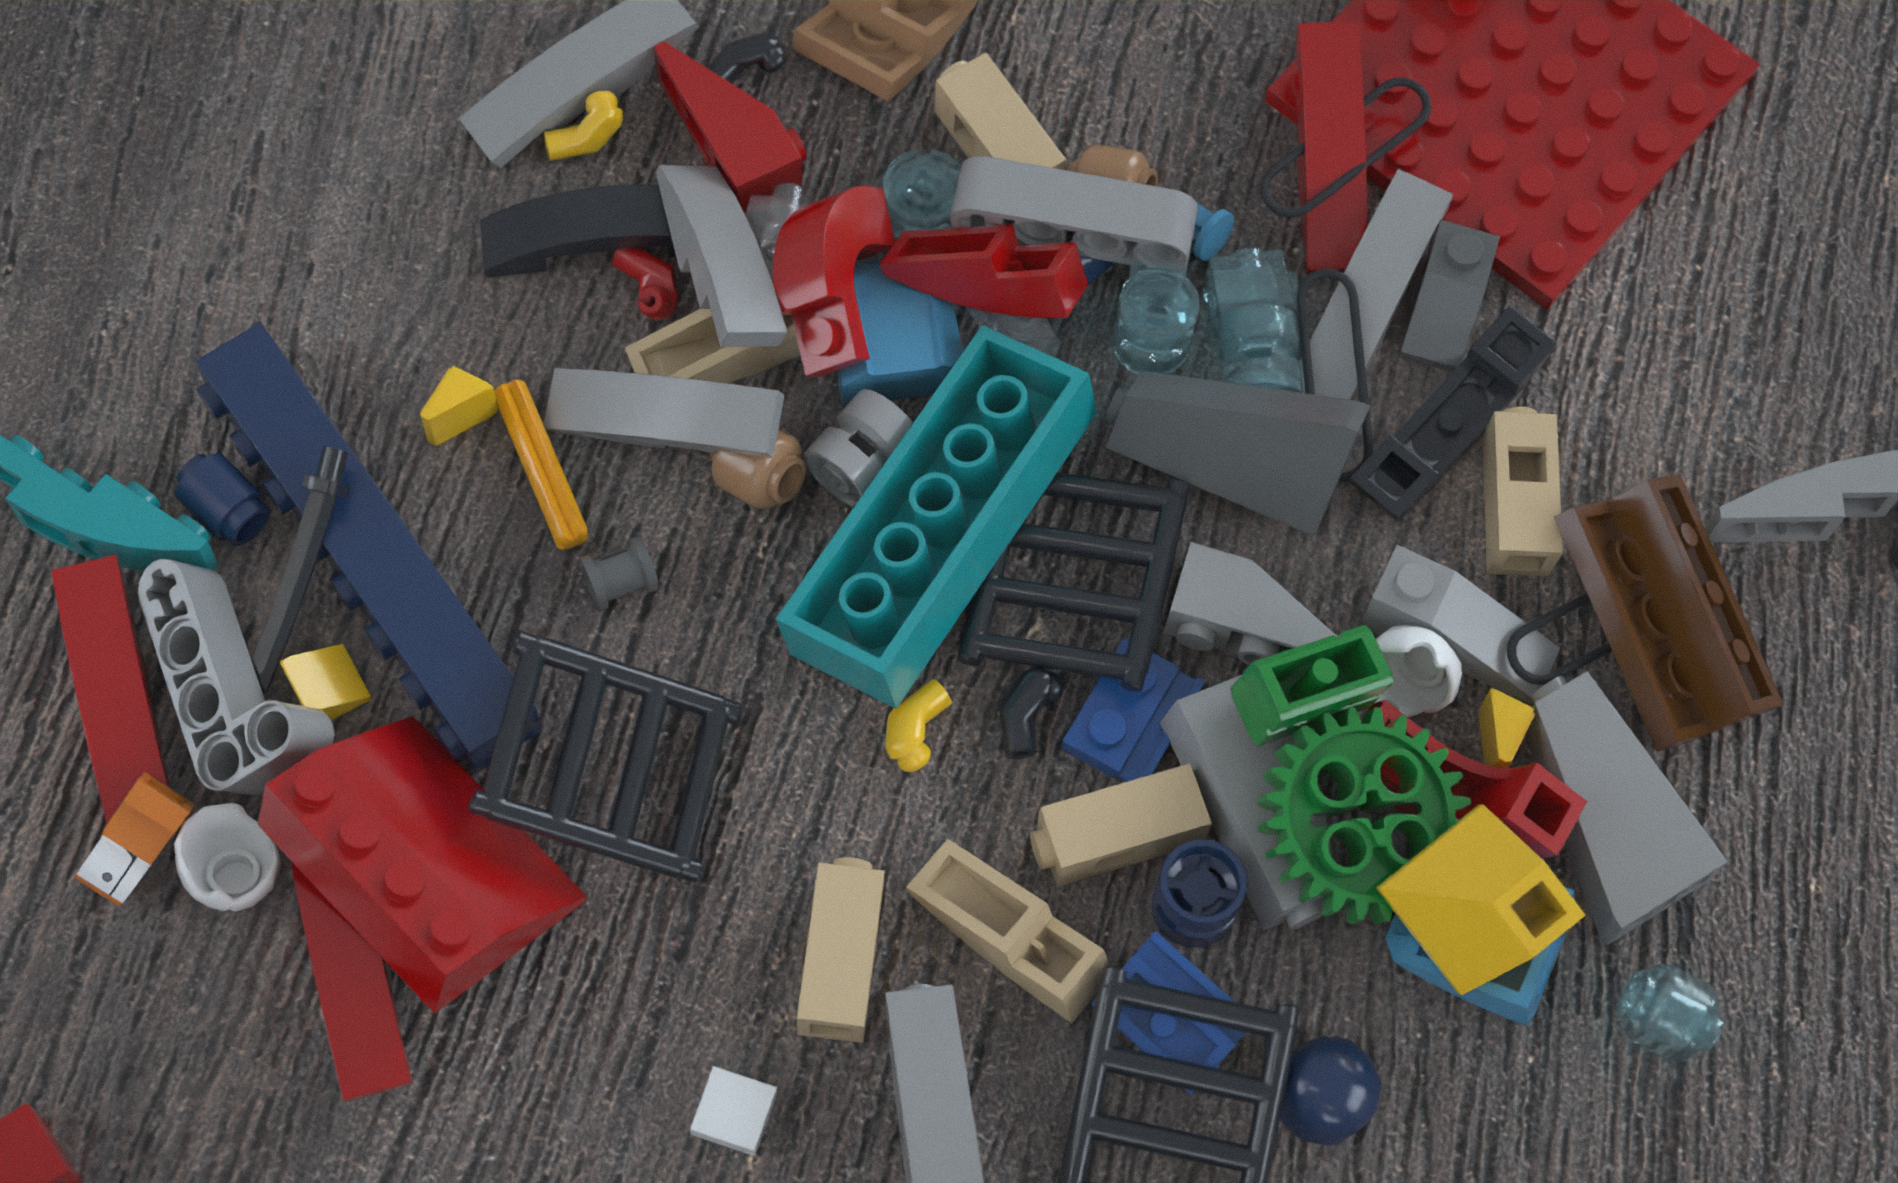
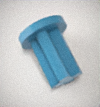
(1211, 232)

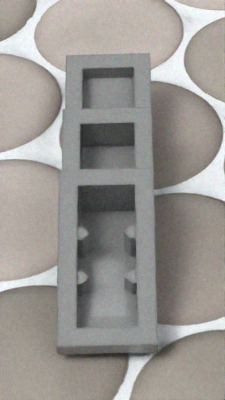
(553, 87)
(722, 255)
(1381, 273)
(664, 411)
(1810, 502)

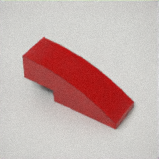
(989, 270)

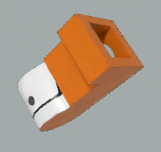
(134, 838)

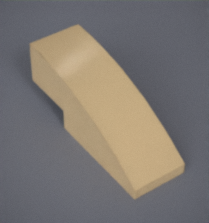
(693, 351)
(1010, 929)

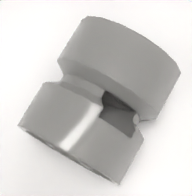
(853, 454)

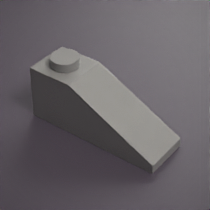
(1469, 620)

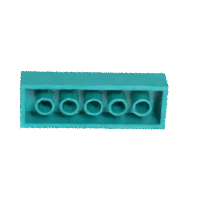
(938, 516)

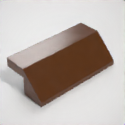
(1668, 612)

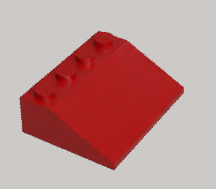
(407, 865)

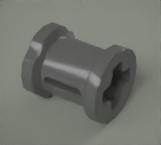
(619, 573)

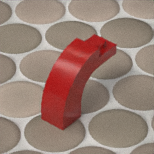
(816, 274)
(1523, 798)

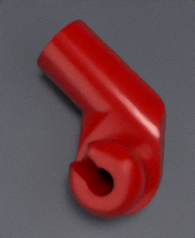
(655, 281)

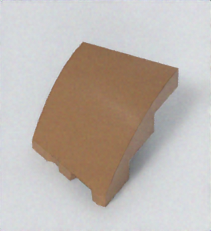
(880, 41)

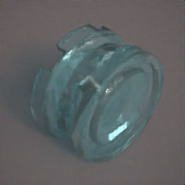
(921, 191)

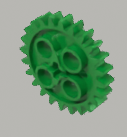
(1353, 757)

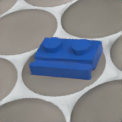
(1122, 728)
(1167, 1035)

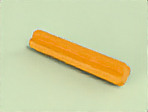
(541, 465)

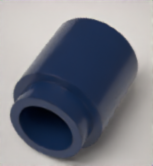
(222, 498)

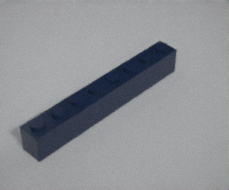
(366, 545)

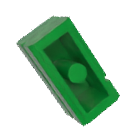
(1308, 681)

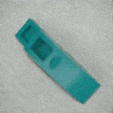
(100, 518)

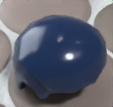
(1330, 1091)

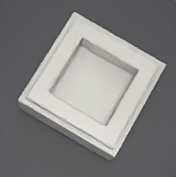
(733, 1111)

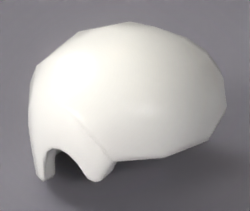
(1422, 669)
(226, 858)

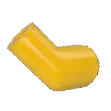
(591, 133)
(907, 725)

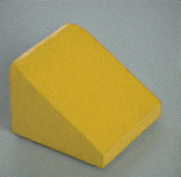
(457, 405)
(326, 680)
(1502, 727)

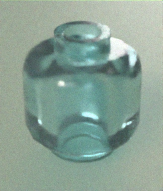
(1670, 1012)

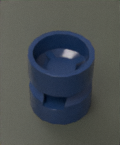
(1198, 893)

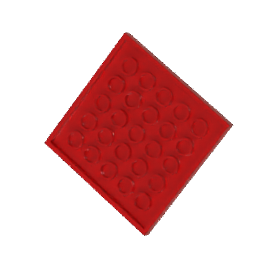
(1539, 116)

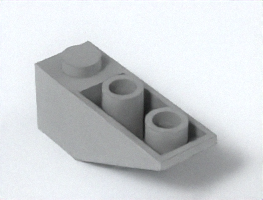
(1237, 608)

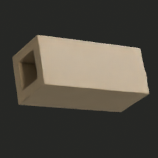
(990, 116)
(1521, 492)
(1120, 825)
(840, 950)

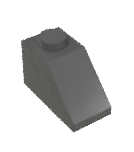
(1449, 296)

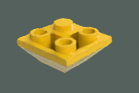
(1480, 901)

